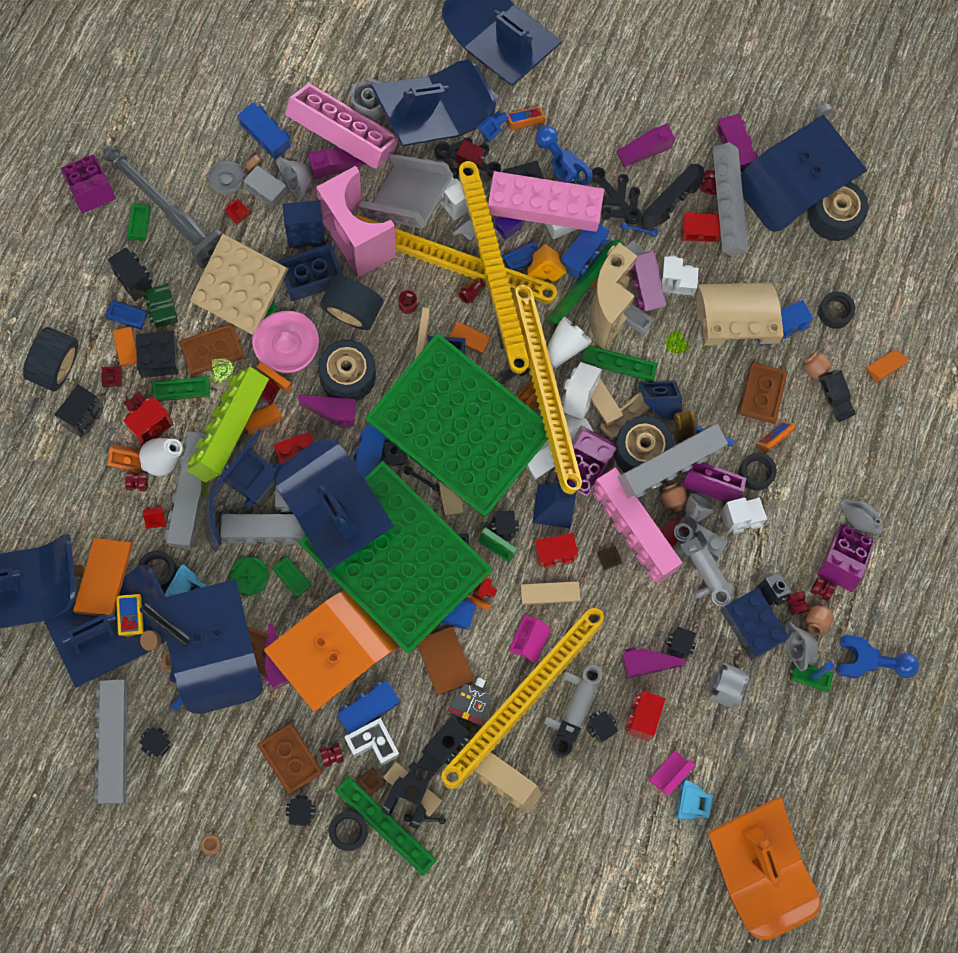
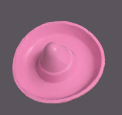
(286, 341)

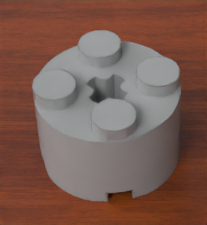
(365, 101)
(727, 685)

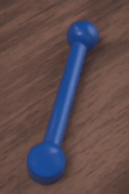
(654, 232)

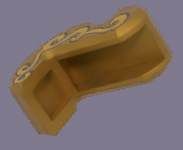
(685, 425)

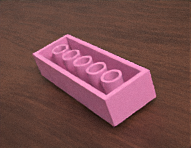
(341, 125)
(545, 201)
(637, 527)

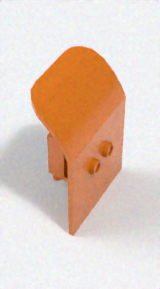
(330, 649)
(765, 871)

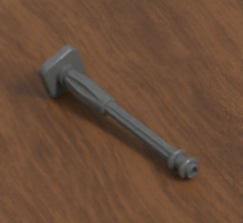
(203, 243)

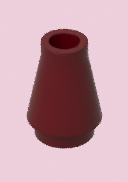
(470, 292)

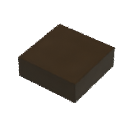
(609, 558)

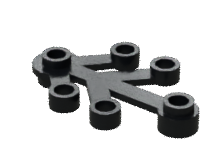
(452, 154)
(618, 199)

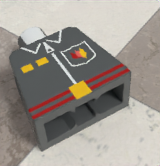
(471, 703)

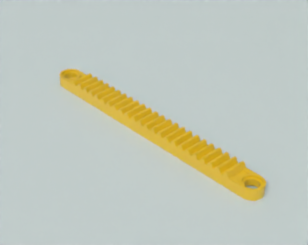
(463, 263)
(493, 267)
(546, 390)
(522, 698)

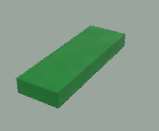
(181, 389)

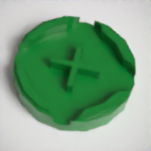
(250, 575)

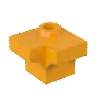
(546, 265)

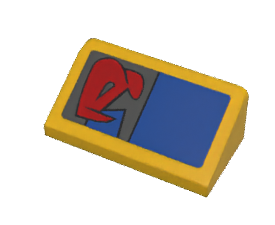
(129, 615)

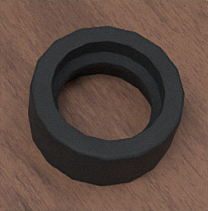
(843, 298)
(767, 461)
(167, 558)
(363, 831)

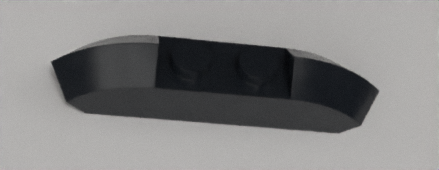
(667, 202)

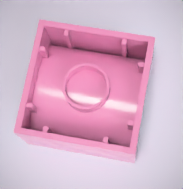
(360, 242)

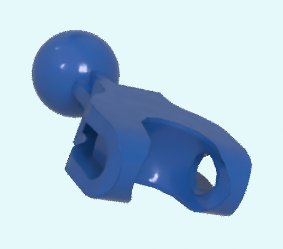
(564, 161)
(868, 659)

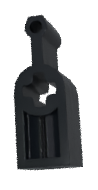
(837, 394)

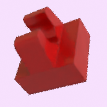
(237, 211)
(154, 517)
(485, 589)

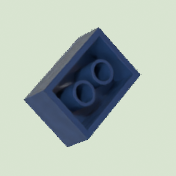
(304, 224)
(310, 272)
(754, 624)

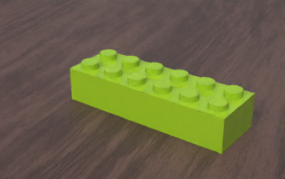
(227, 424)

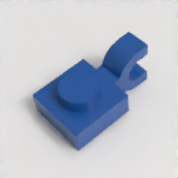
(491, 125)

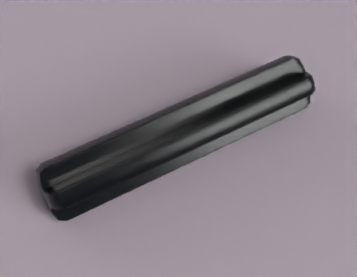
(165, 624)

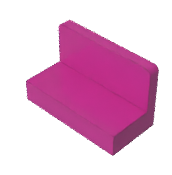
(530, 638)
(671, 773)

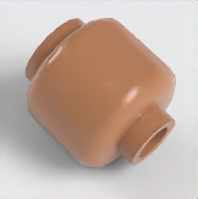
(817, 365)
(674, 497)
(819, 620)

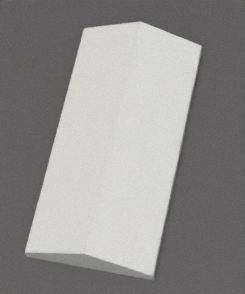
(542, 460)

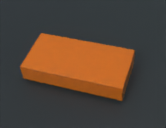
(474, 339)
(125, 346)
(280, 381)

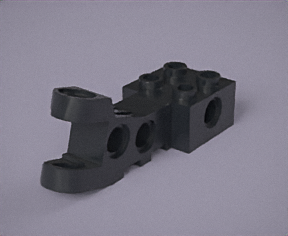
(434, 758)

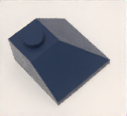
(662, 397)
(553, 506)

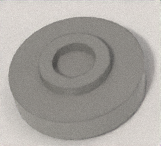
(225, 177)

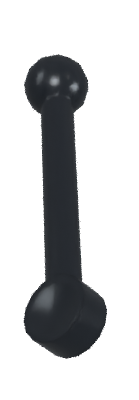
(408, 471)
(442, 820)

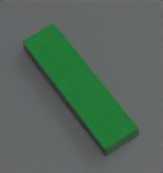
(619, 363)

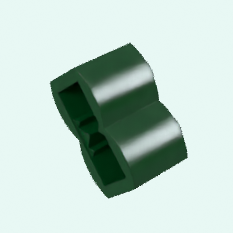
(161, 306)

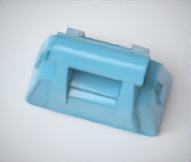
(183, 582)
(689, 802)

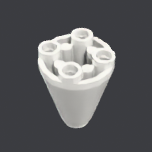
(566, 343)
(160, 455)

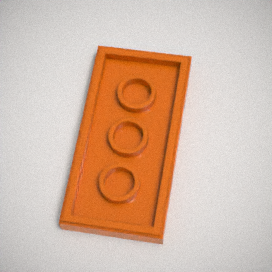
(103, 577)

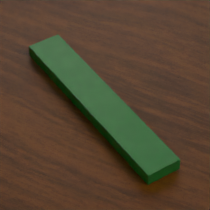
(580, 286)
(385, 826)

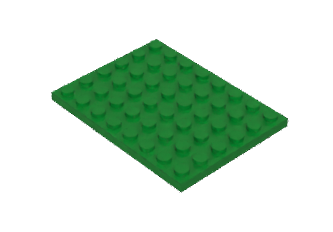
(459, 425)
(413, 570)

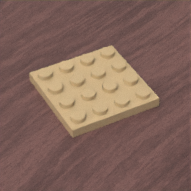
(238, 284)

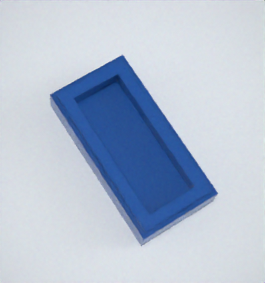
(520, 257)
(126, 315)

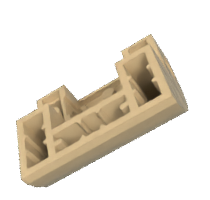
(611, 296)
(739, 312)

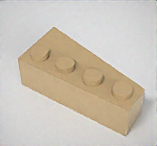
(508, 783)

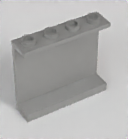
(409, 191)

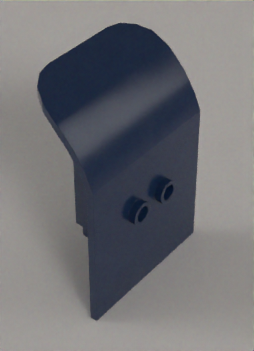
(499, 35)
(437, 104)
(799, 173)
(246, 475)
(331, 501)
(36, 583)
(92, 643)
(219, 661)

